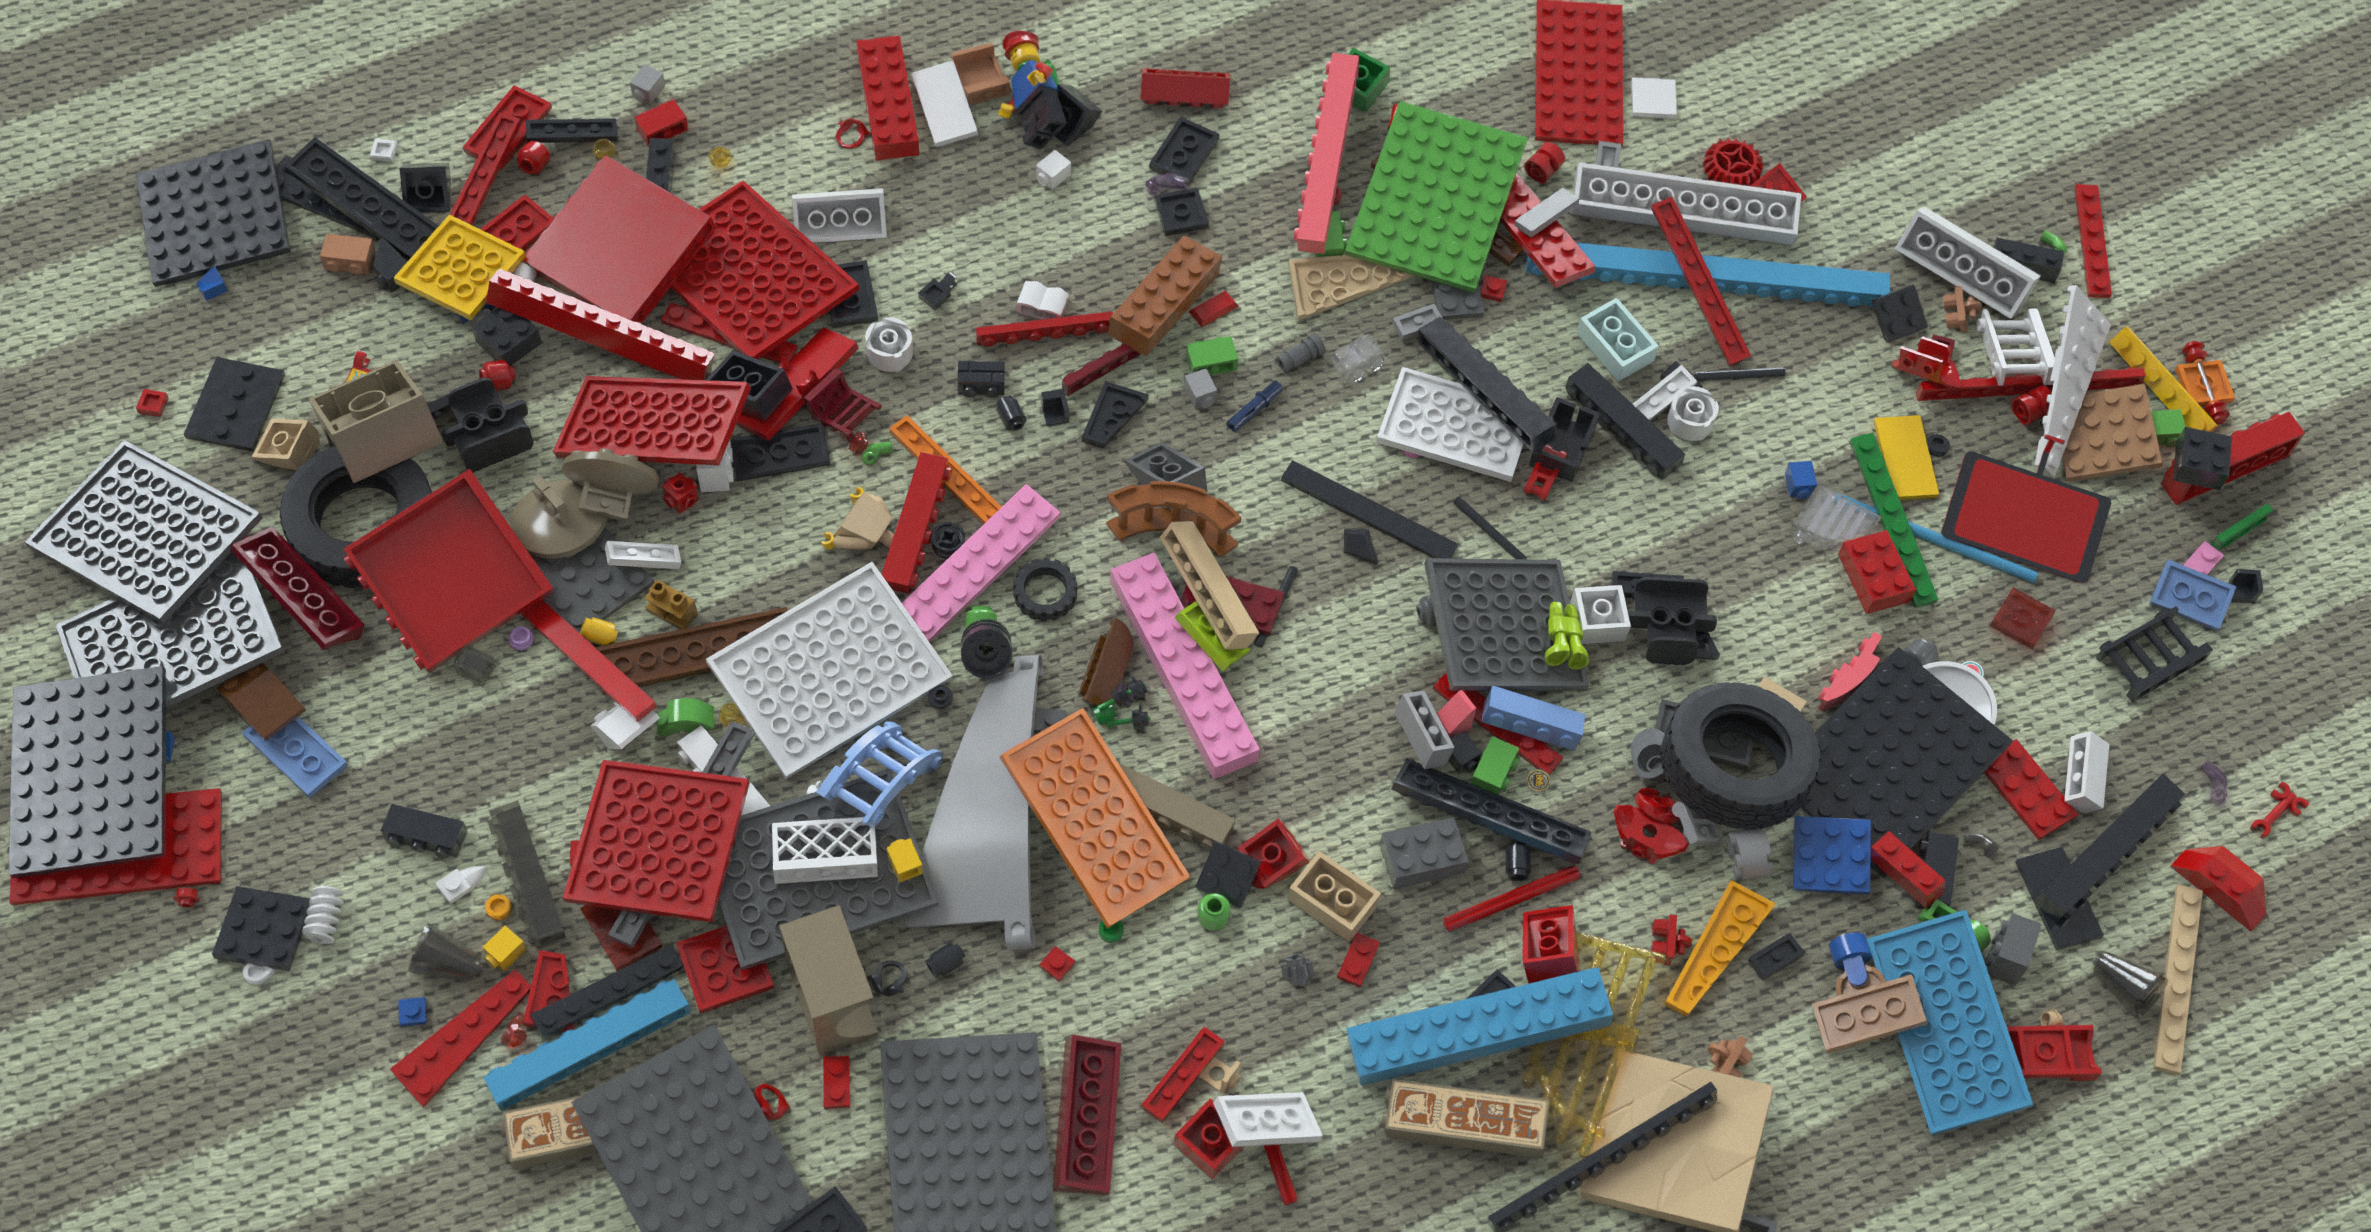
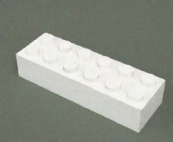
(1967, 262)

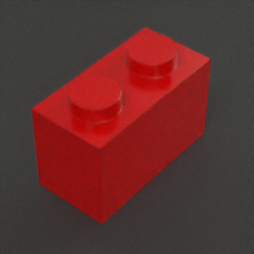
(661, 122)

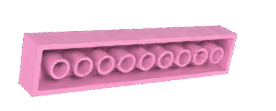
(1184, 667)

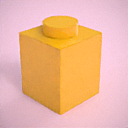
(904, 859)
(503, 949)

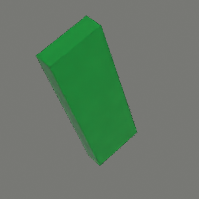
(2242, 527)

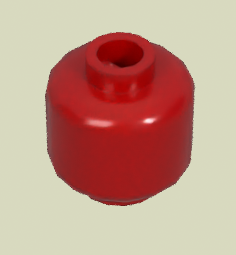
(533, 157)
(499, 373)

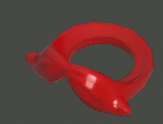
(845, 126)
(765, 1106)

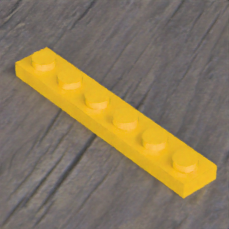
(2161, 380)

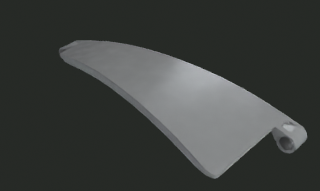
(982, 821)

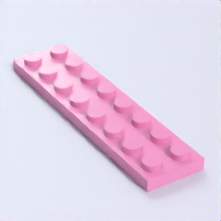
(980, 561)

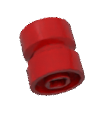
(1544, 162)
(2032, 405)

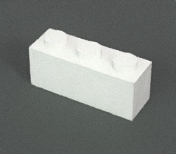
(2087, 772)

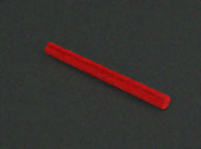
(1511, 898)

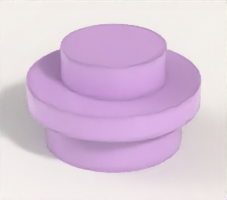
(521, 638)

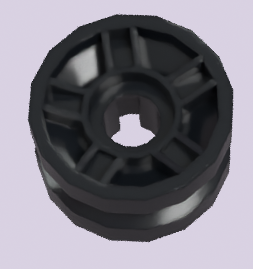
(944, 531)

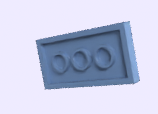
(300, 756)

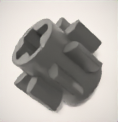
(1297, 968)

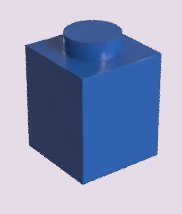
(1800, 479)

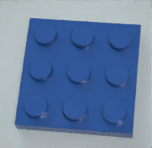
(1831, 855)

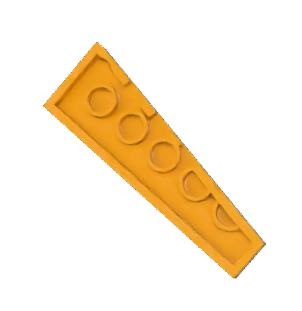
(1725, 934)

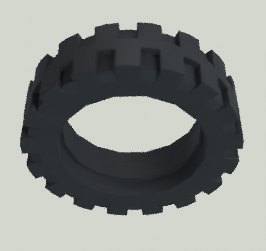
(1046, 611)

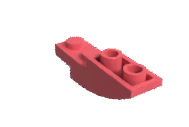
(1851, 676)

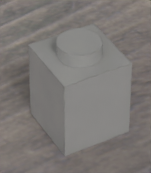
(647, 84)
(1200, 389)

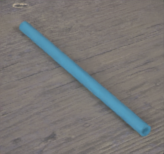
(1965, 550)

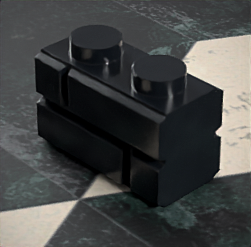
(981, 378)

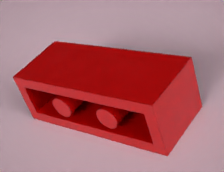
(1907, 869)

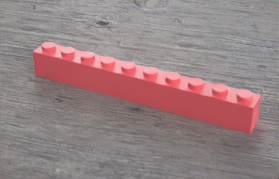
(1327, 154)

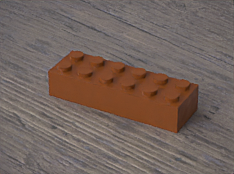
(1164, 295)

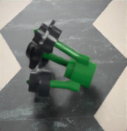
(1124, 696)

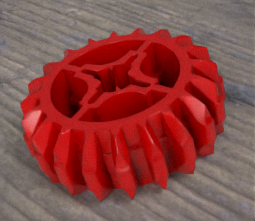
(1724, 154)

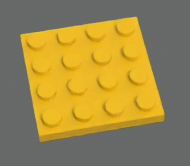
(457, 266)

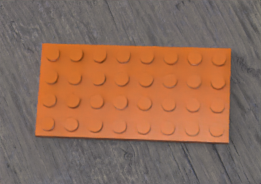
(1094, 817)

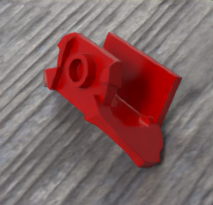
(1929, 362)
(1630, 823)

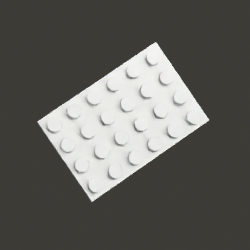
(1447, 425)

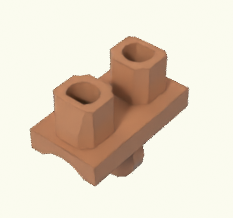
(1956, 301)
(1727, 1053)

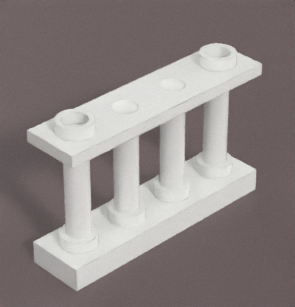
(2036, 338)

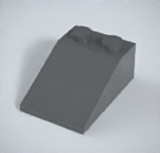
(1166, 464)

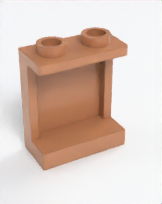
(980, 74)

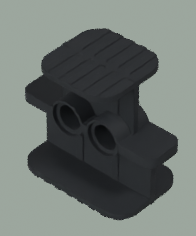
(492, 438)
(1671, 602)

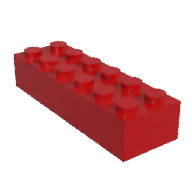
(887, 98)
(2250, 451)

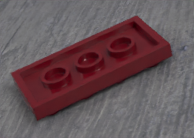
(1259, 602)

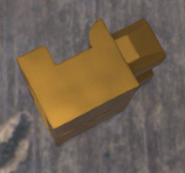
(671, 605)

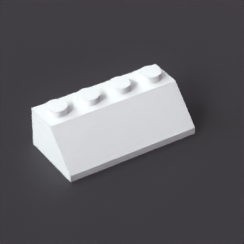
(840, 215)

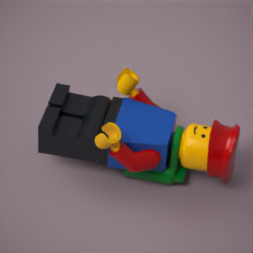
(1033, 90)

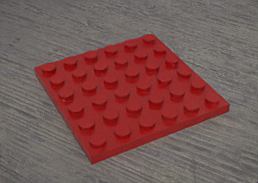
(656, 840)

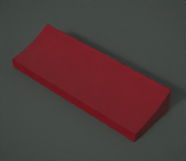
(298, 588)
(1087, 1116)

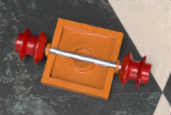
(2205, 381)

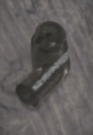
(1984, 841)

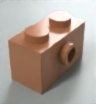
(348, 254)

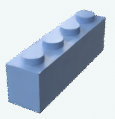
(1533, 718)

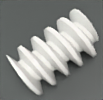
(321, 914)

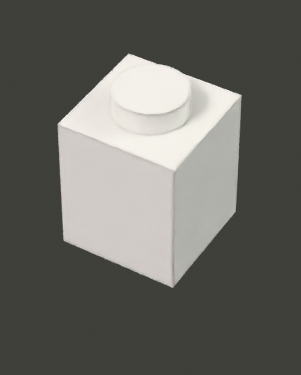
(1053, 170)

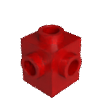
(680, 492)

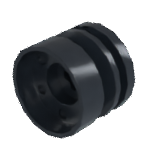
(989, 661)

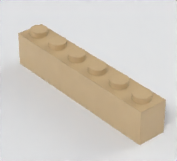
(1209, 585)

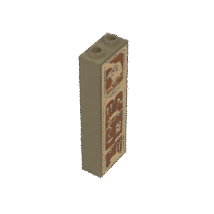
(1466, 1118)
(544, 1134)

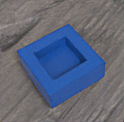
(412, 1011)

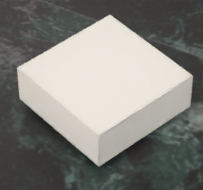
(383, 150)

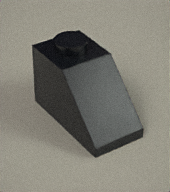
(387, 265)

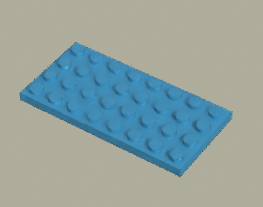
(1965, 1053)

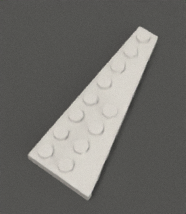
(2072, 370)

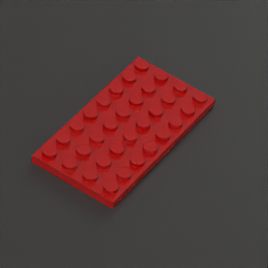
(1579, 72)
(654, 418)
(190, 858)

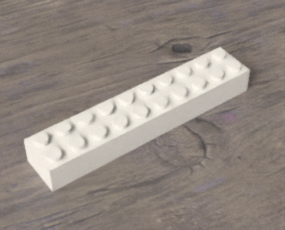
(1703, 204)

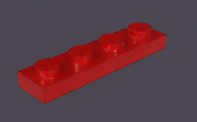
(1182, 1074)

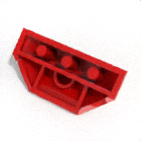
(2225, 882)

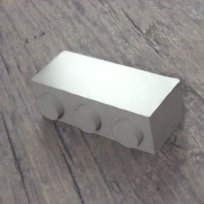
(1424, 729)

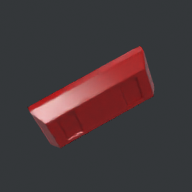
(1213, 308)

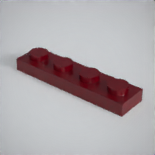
(1096, 369)

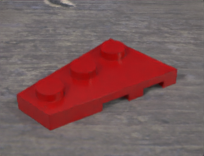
(548, 984)

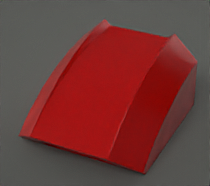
(1278, 852)

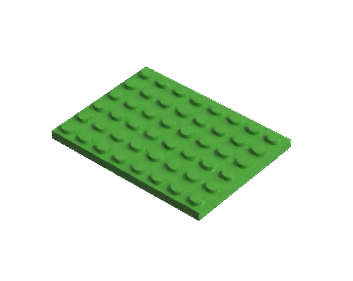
(1436, 196)

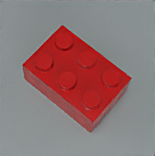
(1876, 572)

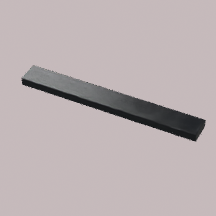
(1368, 511)

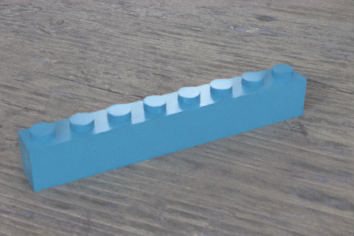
(586, 1044)

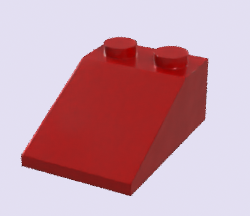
(1550, 943)

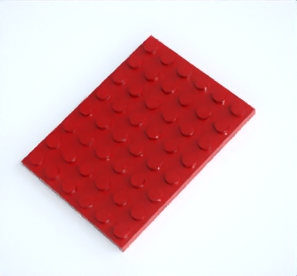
(759, 275)

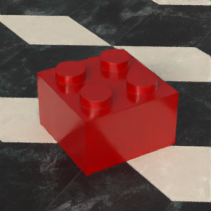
(1206, 1141)

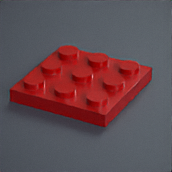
(716, 972)

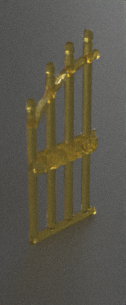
(1618, 1036)

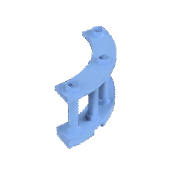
(868, 747)

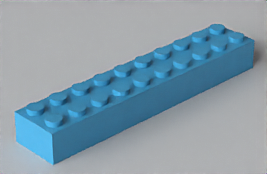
(1479, 1026)

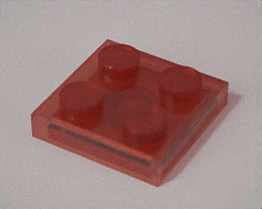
(2022, 618)

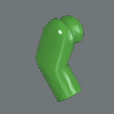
(2053, 241)
(874, 451)

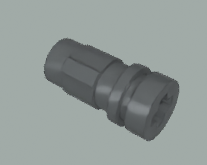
(1299, 354)

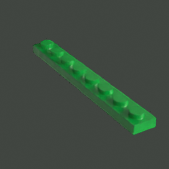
(1892, 515)

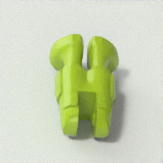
(1564, 631)

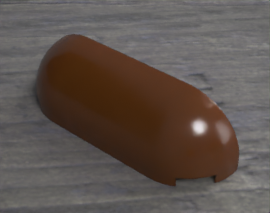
(1107, 664)

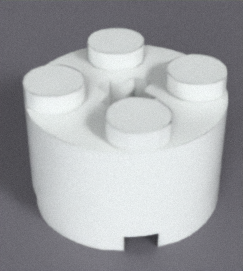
(889, 345)
(1692, 414)

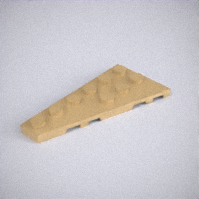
(1335, 280)

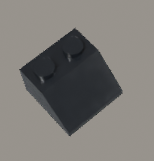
(1078, 112)
(426, 186)

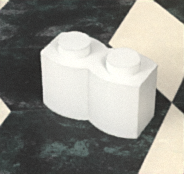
(1041, 301)

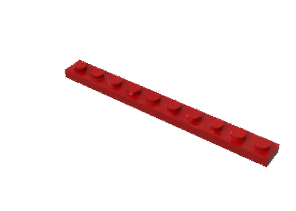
(2023, 384)

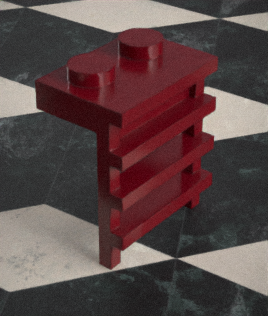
(834, 396)

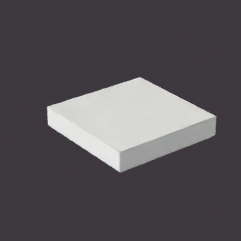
(1653, 98)

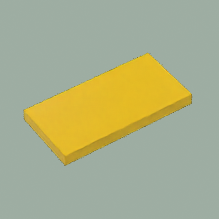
(1907, 456)

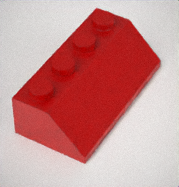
(1185, 86)

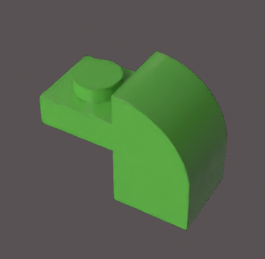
(685, 715)

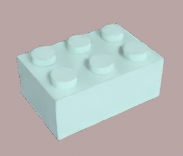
(1617, 339)

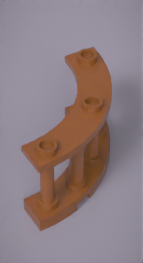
(1210, 515)

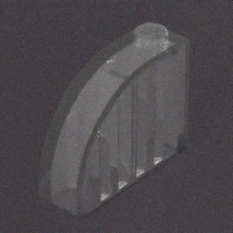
(1831, 520)

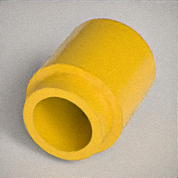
(598, 631)

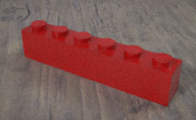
(915, 522)

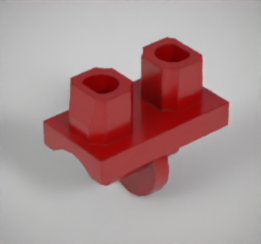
(1667, 929)

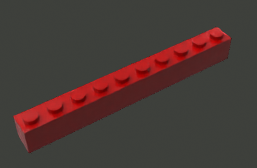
(599, 327)

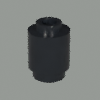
(1011, 413)
(1518, 861)
(945, 959)

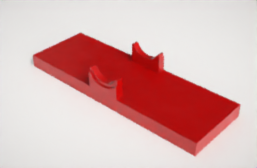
(805, 371)

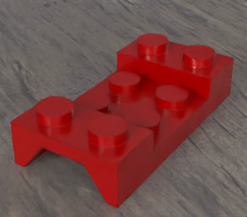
(2055, 1051)

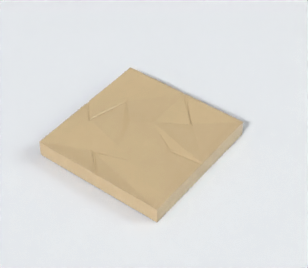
(1697, 1169)

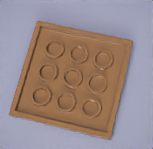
(2112, 435)

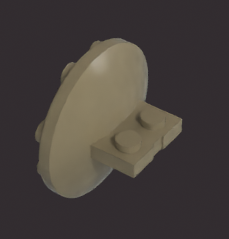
(609, 481)
(550, 520)

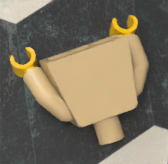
(863, 524)

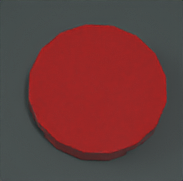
(1656, 806)

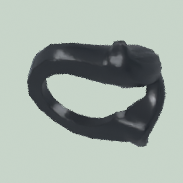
(892, 989)

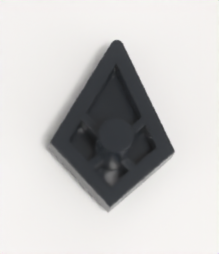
(1360, 545)

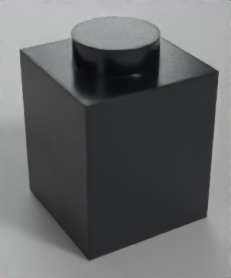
(1465, 754)

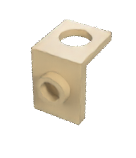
(1230, 1079)

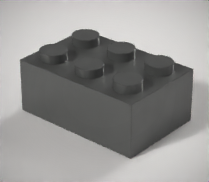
(1423, 853)

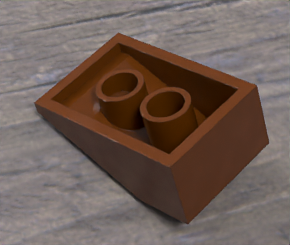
(261, 700)

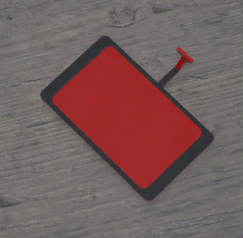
(2026, 515)

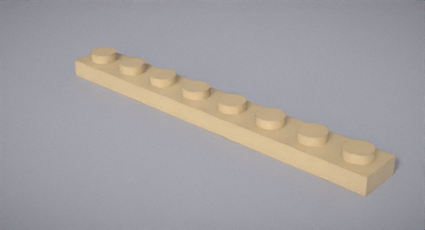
(2179, 974)

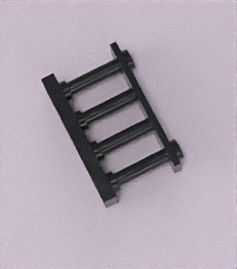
(2157, 676)

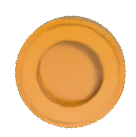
(498, 907)

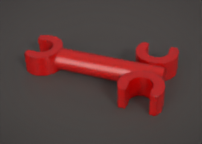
(2287, 800)

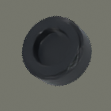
(1938, 445)

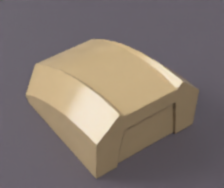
(287, 443)

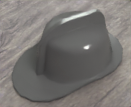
(1646, 754)

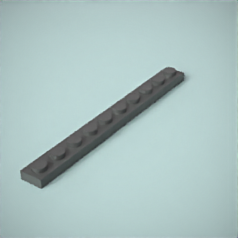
(722, 762)

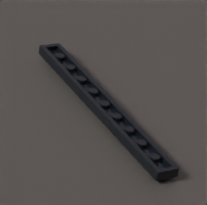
(1595, 1163)

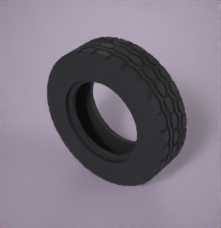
(316, 486)
(1720, 795)

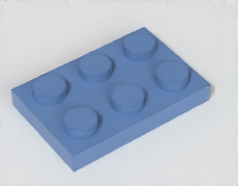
(2194, 593)

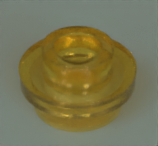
(720, 161)

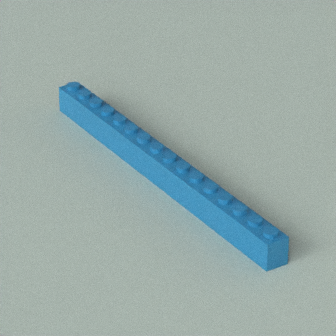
(1736, 275)

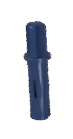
(1254, 406)

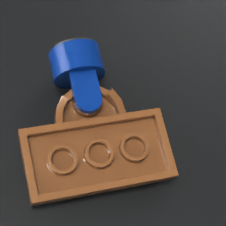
(1865, 1002)

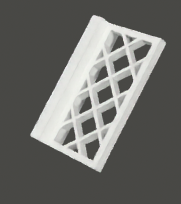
(825, 865)

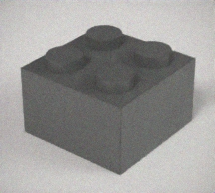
(2012, 948)

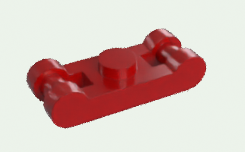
(1543, 476)

